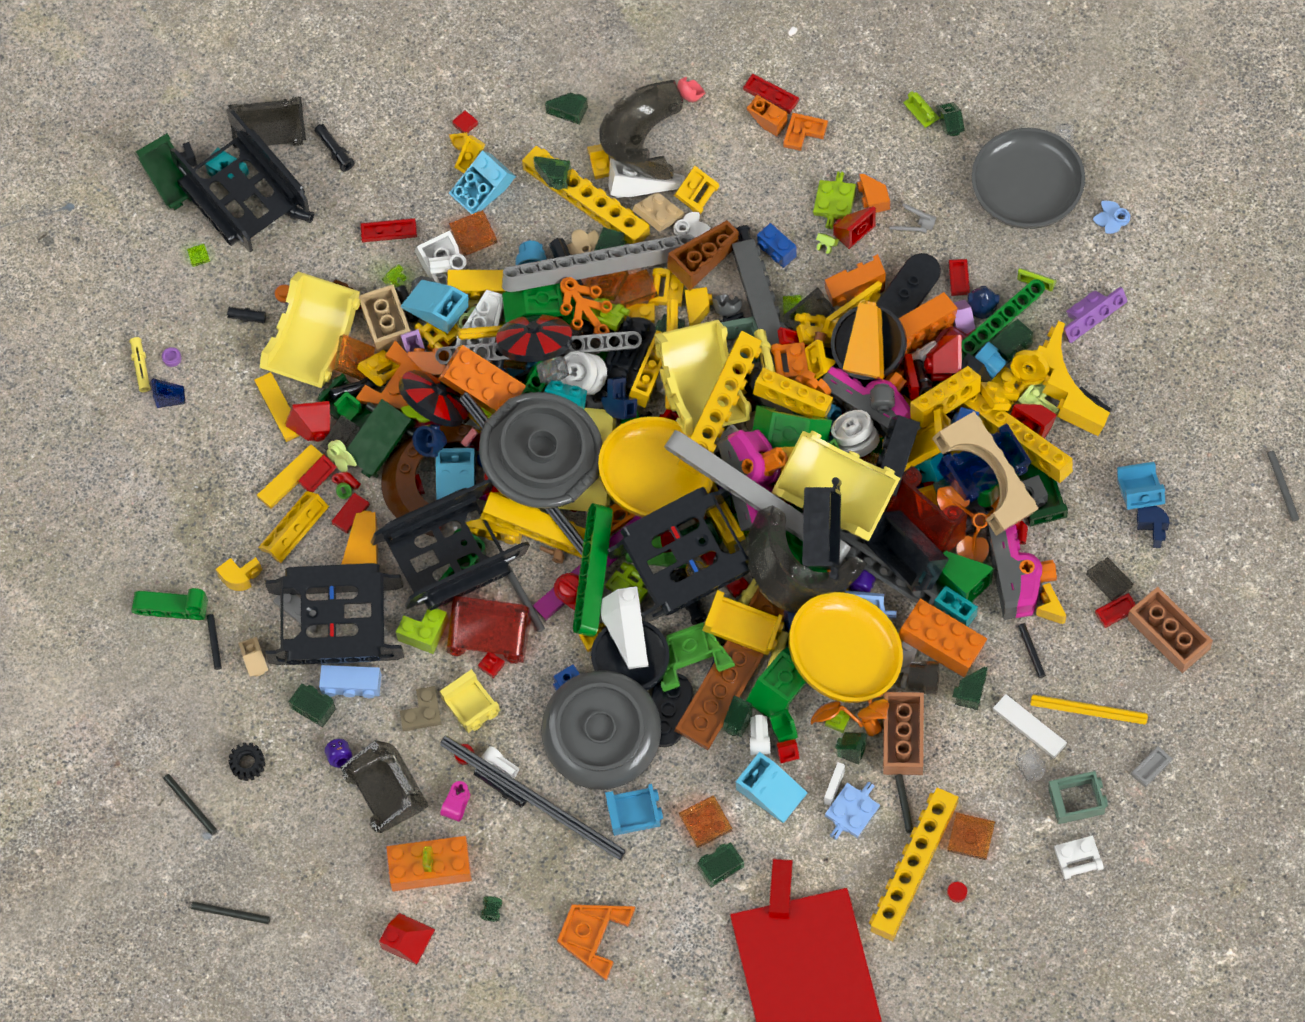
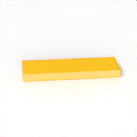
(276, 403)
(288, 478)

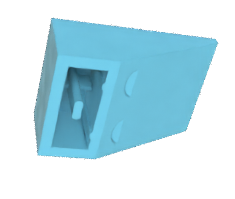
(482, 183)
(436, 304)
(455, 470)
(770, 787)

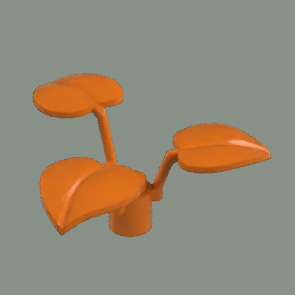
(969, 547)
(869, 715)

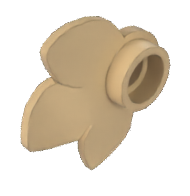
(582, 241)

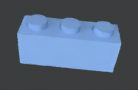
(350, 681)

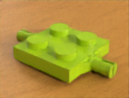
(834, 199)

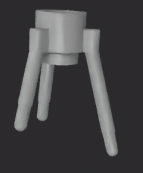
(926, 221)

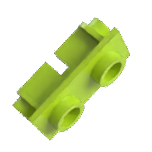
(920, 109)

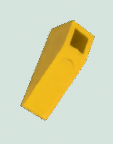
(478, 528)

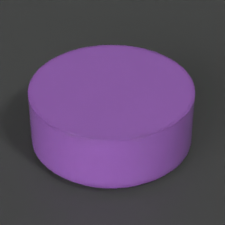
(171, 357)

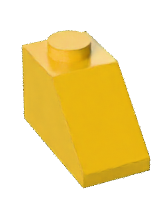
(697, 305)

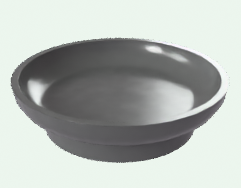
(1028, 178)
(601, 729)

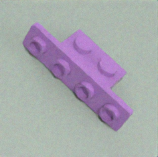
(1091, 311)

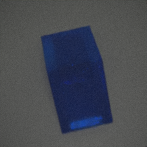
(167, 393)

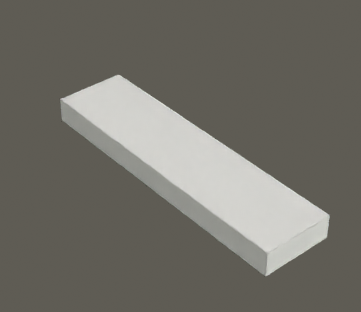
(1029, 726)

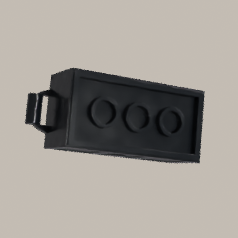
(822, 528)
(907, 551)

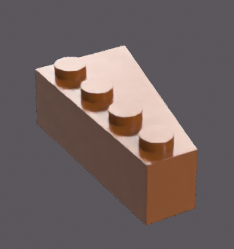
(702, 254)

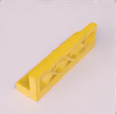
(870, 294)
(294, 526)
(721, 526)

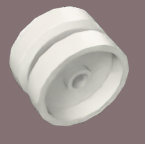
(585, 371)
(855, 432)

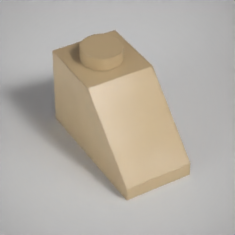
(253, 657)

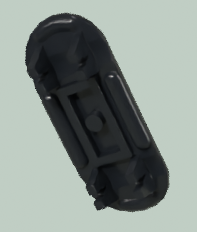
(911, 284)
(628, 362)

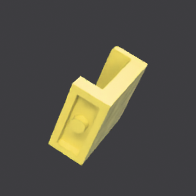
(469, 701)

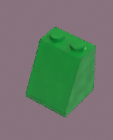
(965, 576)

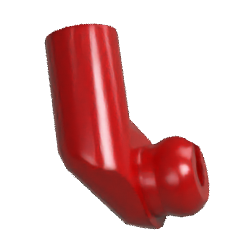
(346, 477)
(1022, 530)

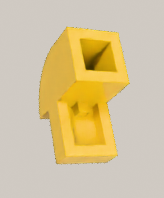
(238, 578)

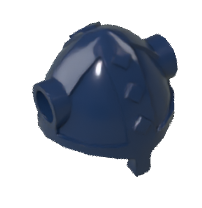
(983, 302)
(429, 440)

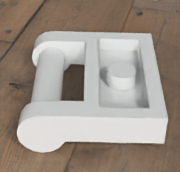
(1078, 851)

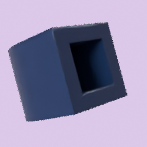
(616, 403)
(1153, 519)

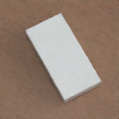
(834, 784)

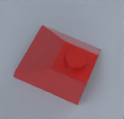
(855, 226)
(945, 356)
(1034, 417)
(310, 420)
(406, 938)

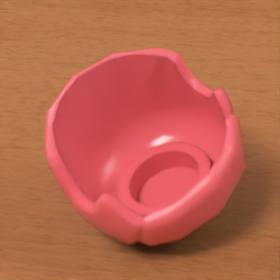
(690, 90)

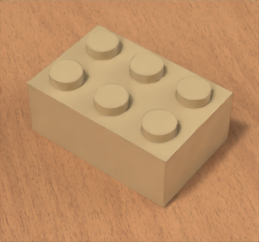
(384, 317)

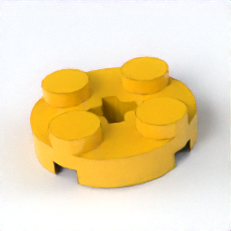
(1033, 359)

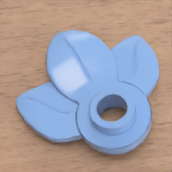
(1109, 218)

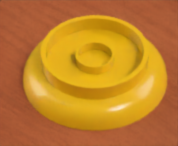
(641, 471)
(845, 647)

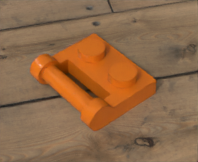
(795, 357)

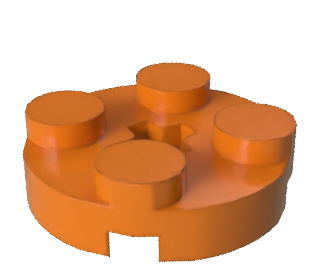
(807, 378)

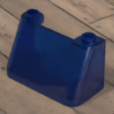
(972, 475)

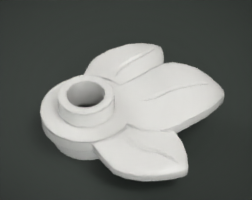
(691, 224)

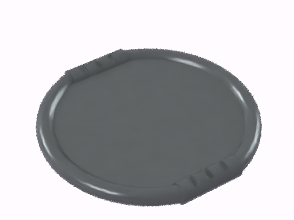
(540, 450)

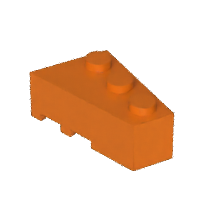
(847, 285)

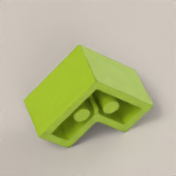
(423, 634)

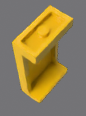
(924, 445)
(742, 624)

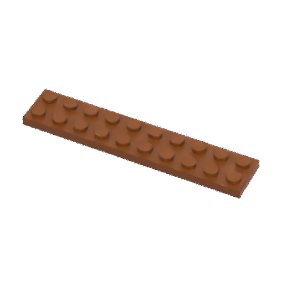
(711, 702)

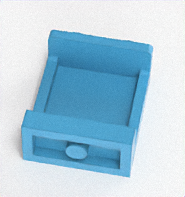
(1140, 485)
(634, 810)

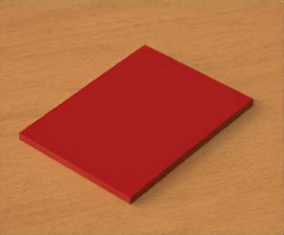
(806, 962)

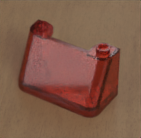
(942, 527)
(489, 628)

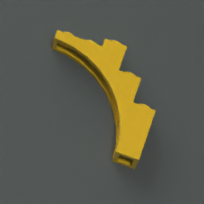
(1073, 404)

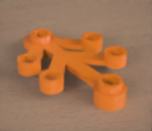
(583, 304)

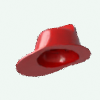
(566, 589)

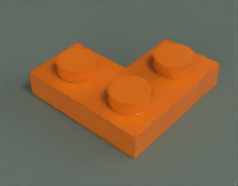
(803, 126)

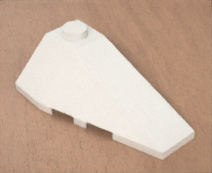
(628, 183)
(438, 247)
(485, 314)
(623, 620)

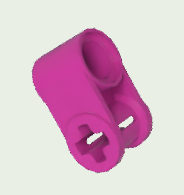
(455, 804)

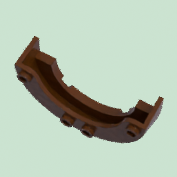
(400, 469)

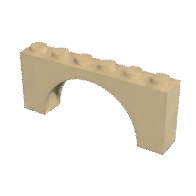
(971, 436)

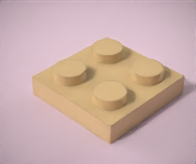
(658, 211)

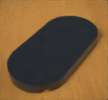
(671, 708)

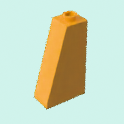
(866, 343)
(359, 546)

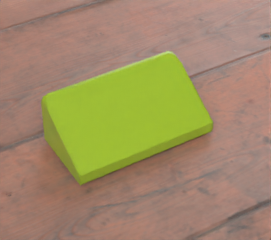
(1027, 276)

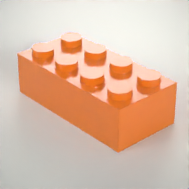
(928, 321)
(480, 378)
(942, 638)
(450, 863)

